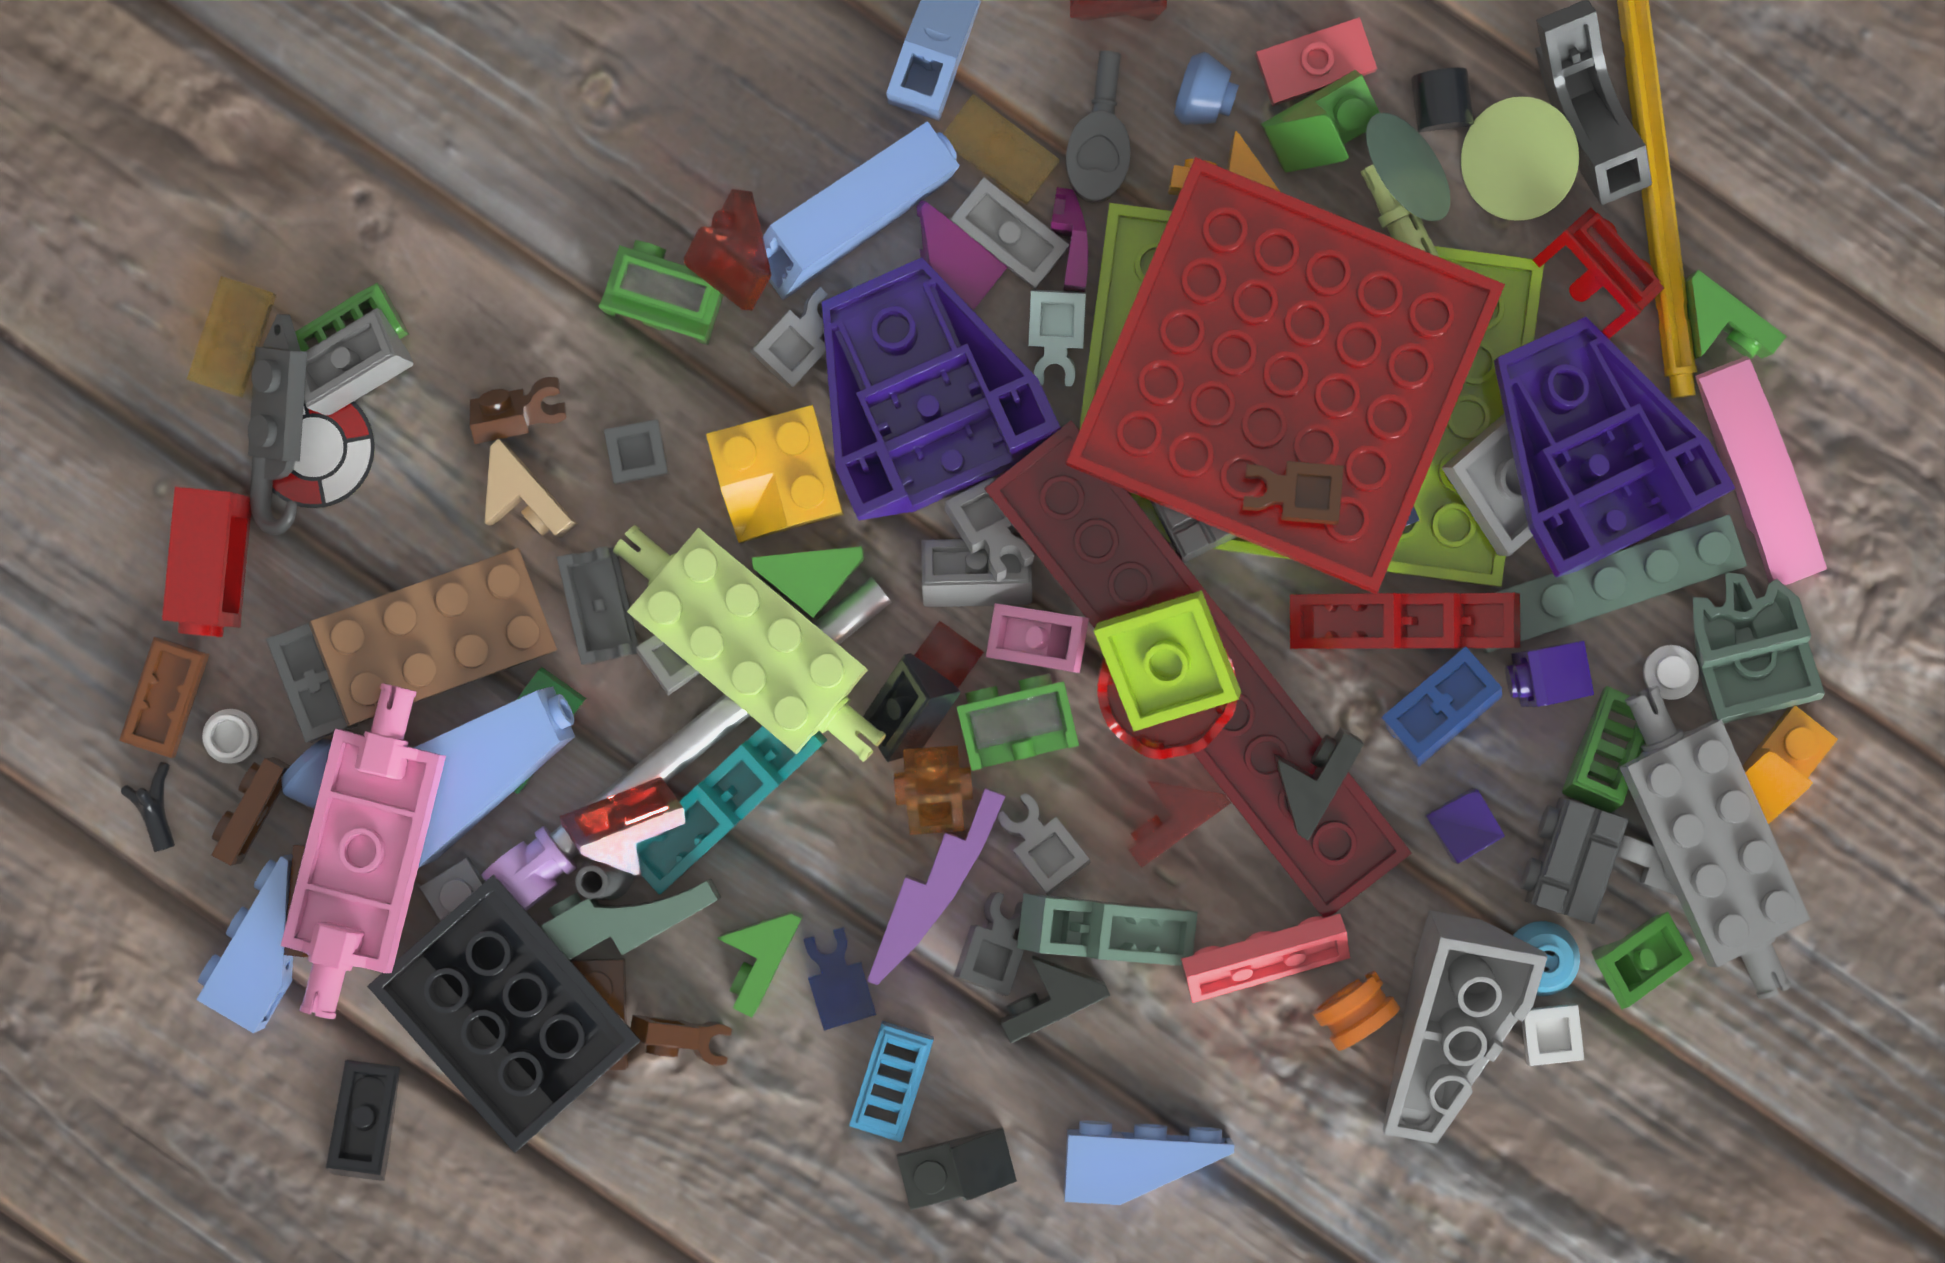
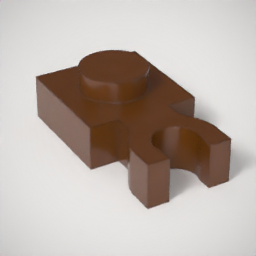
(1306, 491)

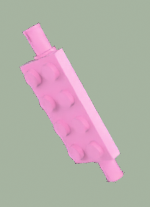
(362, 851)

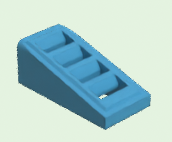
(906, 1039)

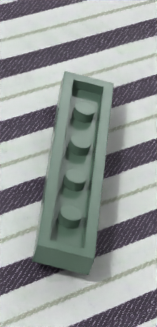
(1628, 577)

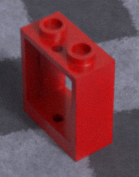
(206, 560)

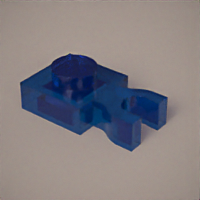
(840, 988)

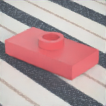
(1315, 61)

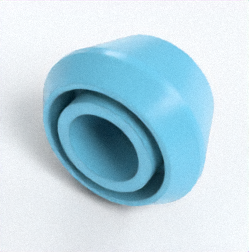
(1566, 959)

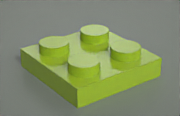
(1167, 661)

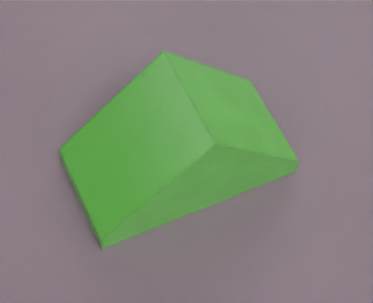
(812, 576)

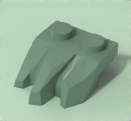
(1754, 651)

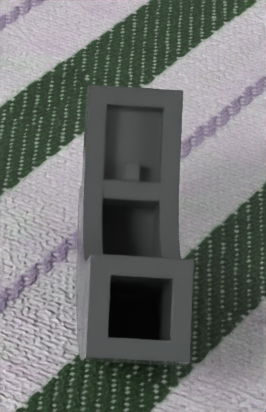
(1579, 86)

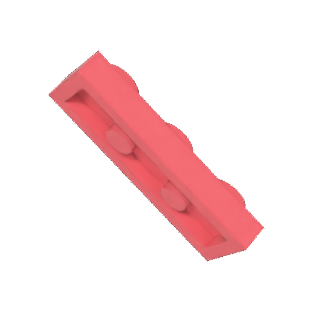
(1265, 957)

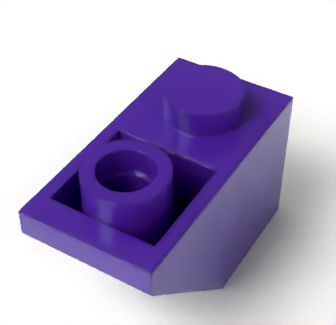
(1550, 675)

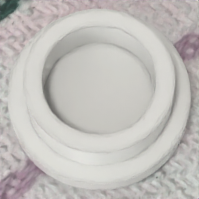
(1671, 670)
(230, 736)

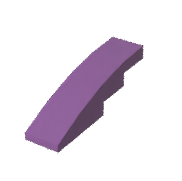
(923, 902)

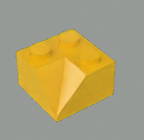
(775, 474)

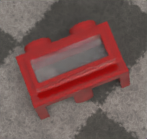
(1609, 266)

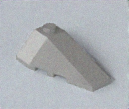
(1459, 1008)

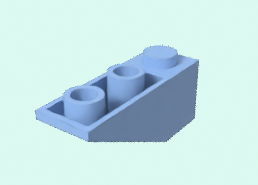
(931, 56)
(253, 969)
(1123, 1165)

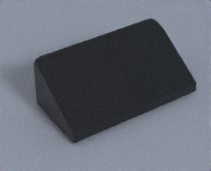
(910, 706)

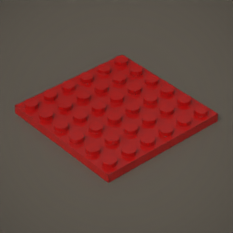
(1278, 343)

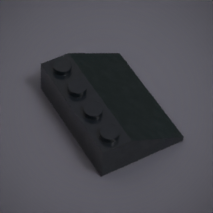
(504, 1013)

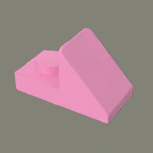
(1037, 637)

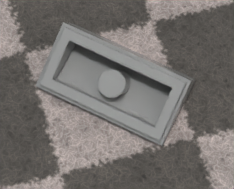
(353, 363)
(963, 579)

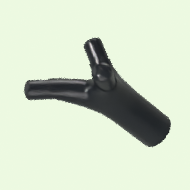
(152, 810)

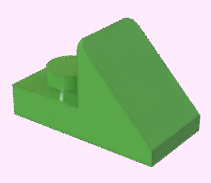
(1319, 125)
(1715, 310)
(766, 942)
(1642, 959)

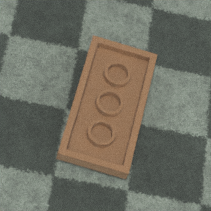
(434, 634)

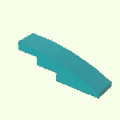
(721, 804)

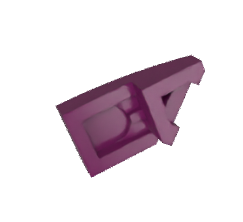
(1069, 221)
(957, 256)

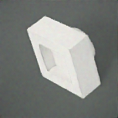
(1552, 1035)

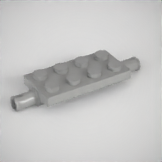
(1713, 842)

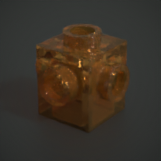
(931, 779)

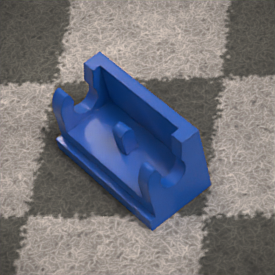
(1442, 706)

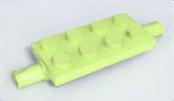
(748, 641)

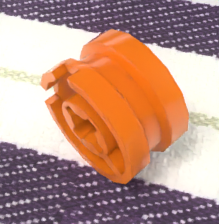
(1356, 1011)

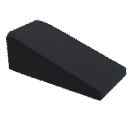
(363, 1121)

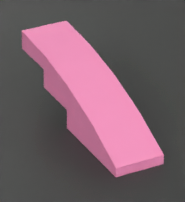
(1760, 471)

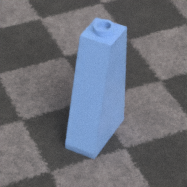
(856, 207)
(490, 761)

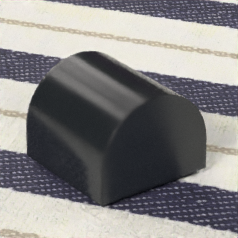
(1442, 99)

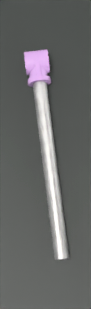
(532, 868)

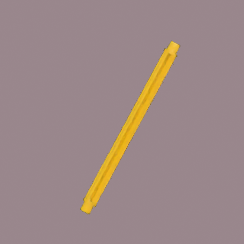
(1659, 197)

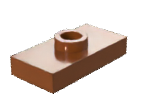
(164, 697)

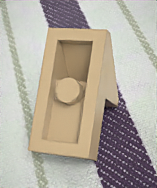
(511, 483)

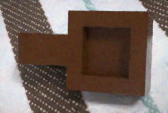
(510, 413)
(666, 1036)

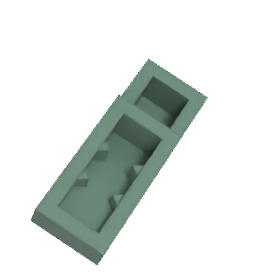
(585, 923)
(1106, 930)

